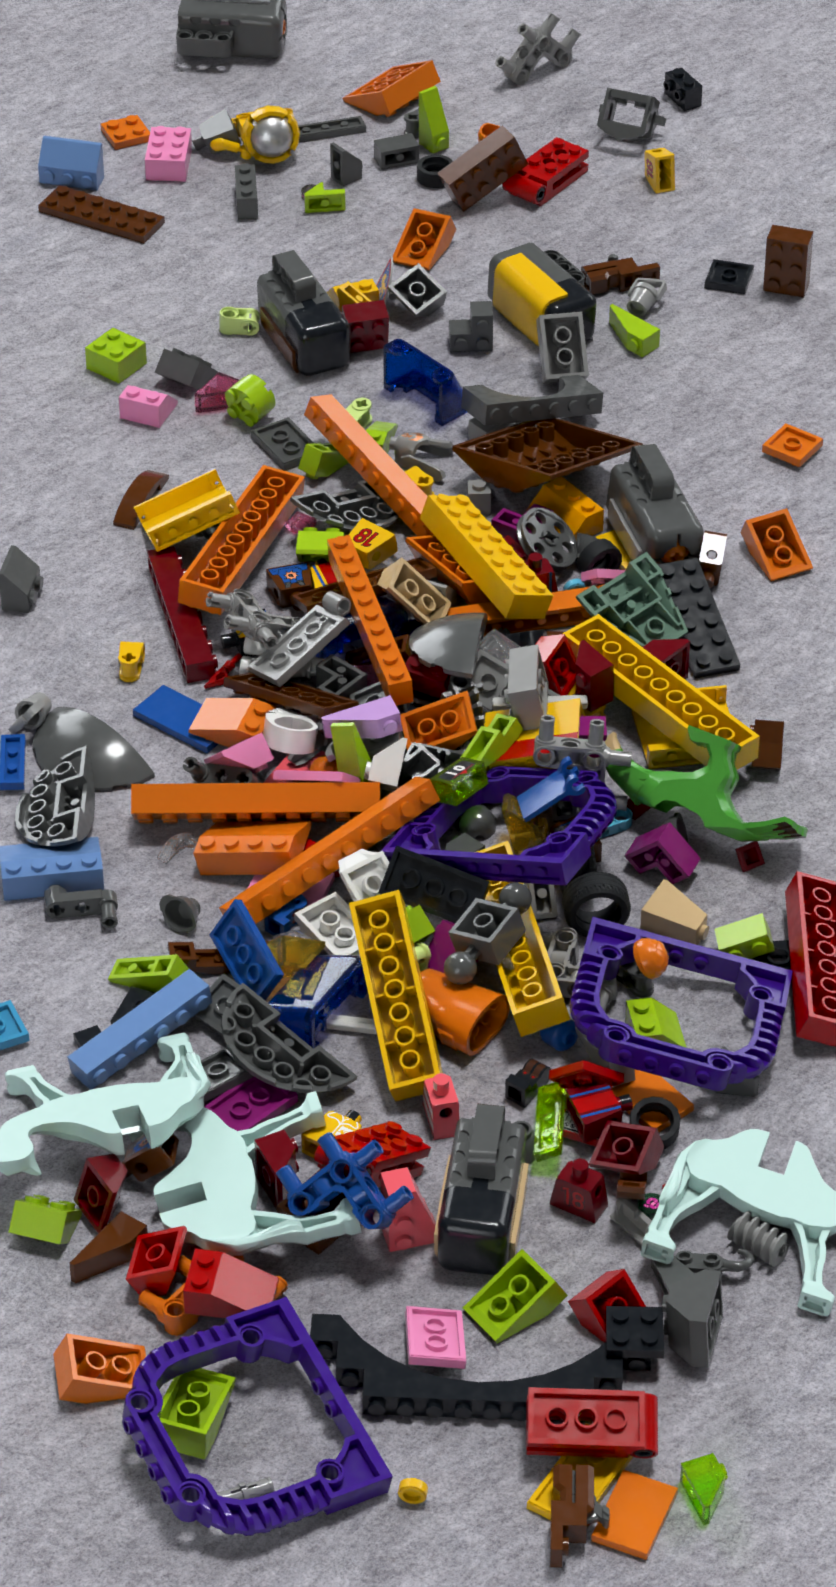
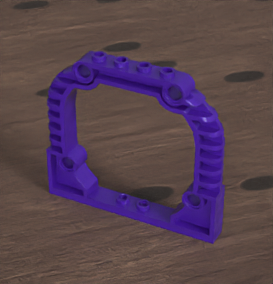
(547, 863)
(760, 984)
(273, 1333)

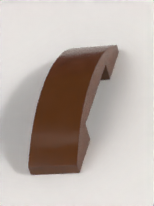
(138, 492)
(199, 960)
(632, 1186)

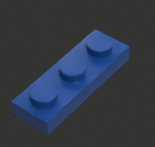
(12, 762)

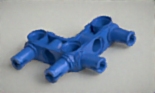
(357, 1187)

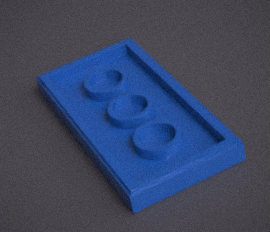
(173, 715)
(246, 951)

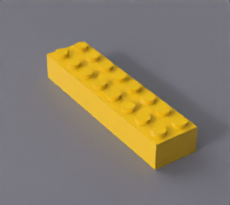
(486, 557)
(396, 993)

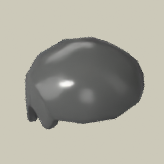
(477, 821)

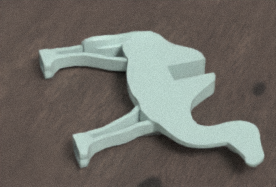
(105, 1112)
(732, 1172)
(218, 1189)

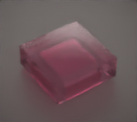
(299, 522)

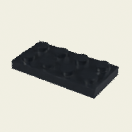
(432, 884)

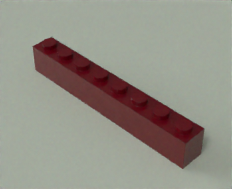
(183, 621)

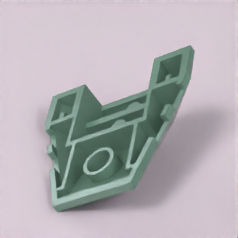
(637, 603)

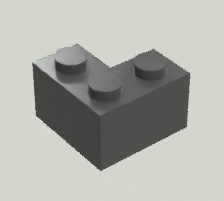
(473, 333)
(339, 677)

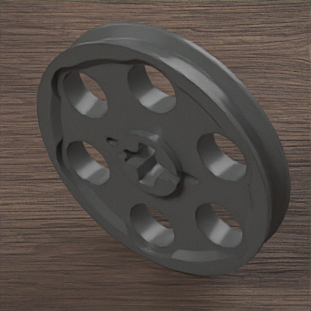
(547, 531)

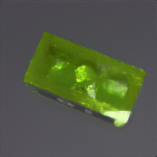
(460, 780)

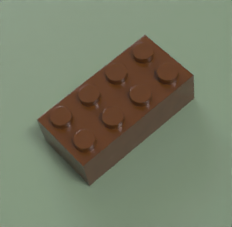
(483, 168)

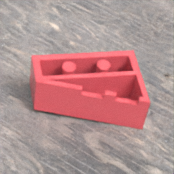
(413, 1222)

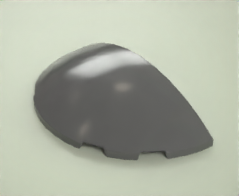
(347, 507)
(450, 643)
(111, 755)
(60, 803)
(274, 1051)

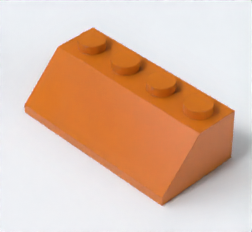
(447, 568)

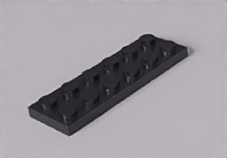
(710, 644)

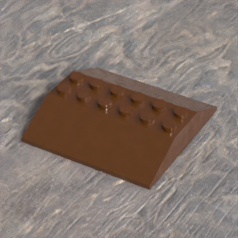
(538, 452)

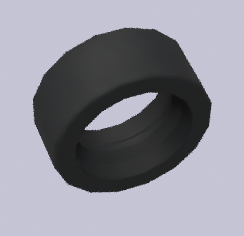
(428, 164)
(594, 551)
(663, 1106)

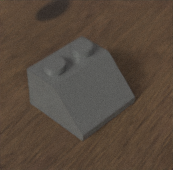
(418, 291)
(19, 581)

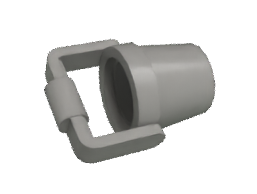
(644, 295)
(31, 712)

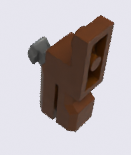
(616, 273)
(573, 1509)

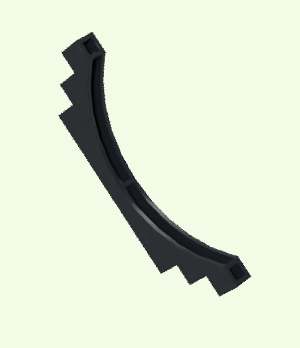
(406, 1392)

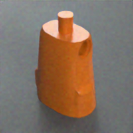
(465, 1014)

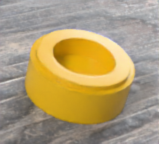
(412, 1490)

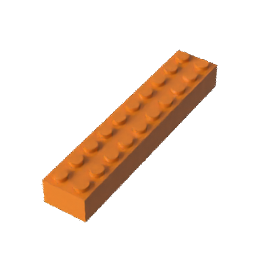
(241, 539)
(252, 801)

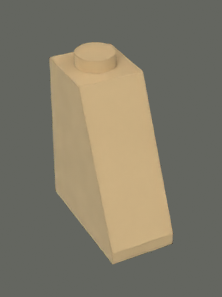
(674, 915)

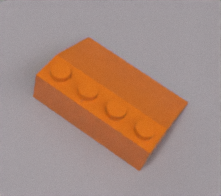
(394, 88)
(249, 846)

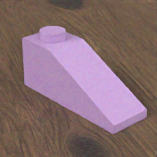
(371, 719)

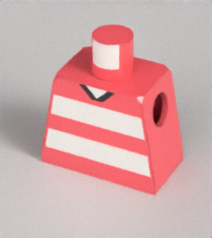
(439, 1095)

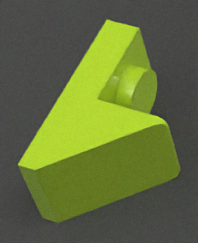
(324, 200)

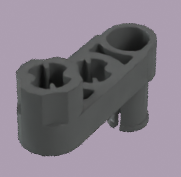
(213, 772)
(66, 904)

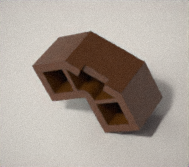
(769, 744)

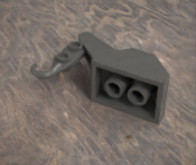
(695, 1301)

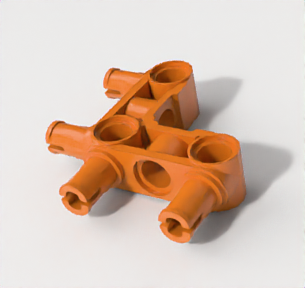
(171, 1310)

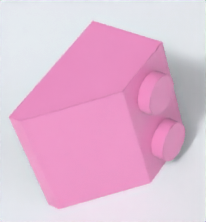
(145, 406)
(248, 754)

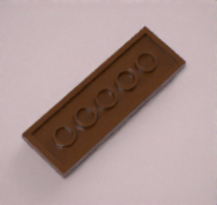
(101, 214)
(313, 597)
(290, 695)

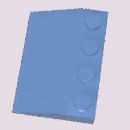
(33, 868)

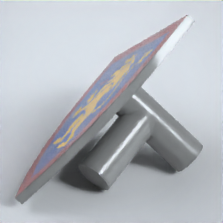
(385, 281)

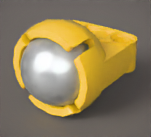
(269, 133)

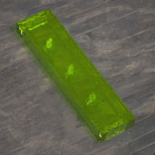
(549, 1122)

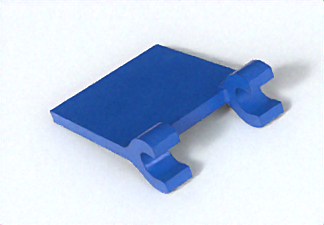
(550, 790)

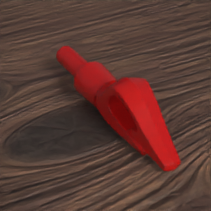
(218, 678)

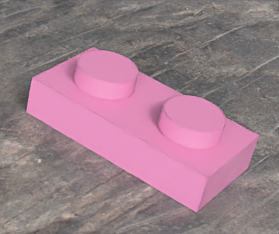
(600, 576)

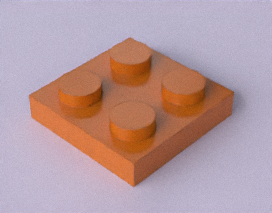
(125, 132)
(792, 445)

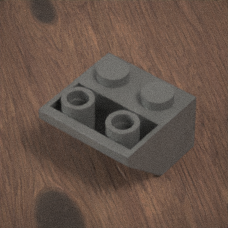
(185, 368)

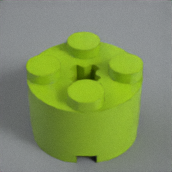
(249, 400)

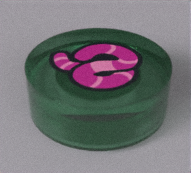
(649, 1205)

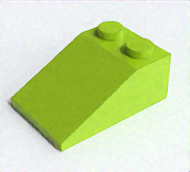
(515, 1298)
(195, 1410)

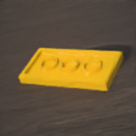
(605, 1475)

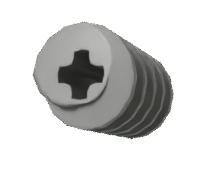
(758, 1239)

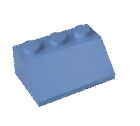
(71, 163)

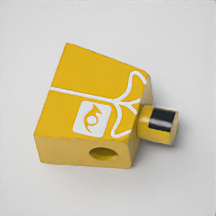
(336, 1124)

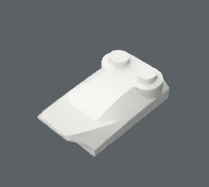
(363, 873)
(329, 922)

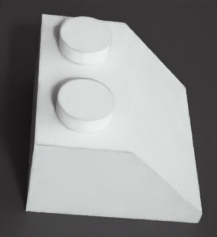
(387, 766)

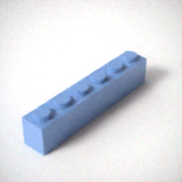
(140, 1029)

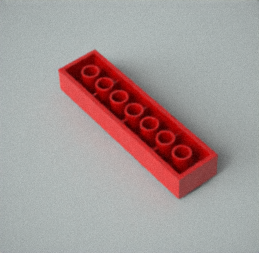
(813, 955)

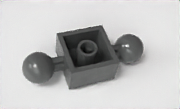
(487, 932)

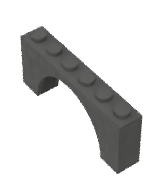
(573, 398)

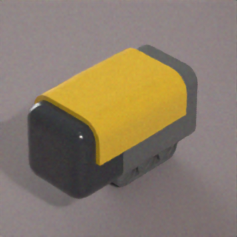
(537, 283)

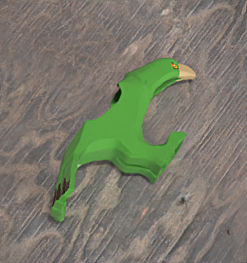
(701, 791)

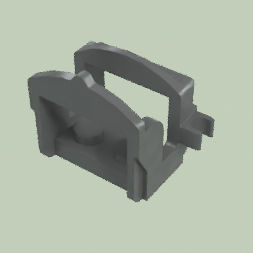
(626, 131)

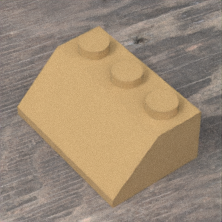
(413, 592)

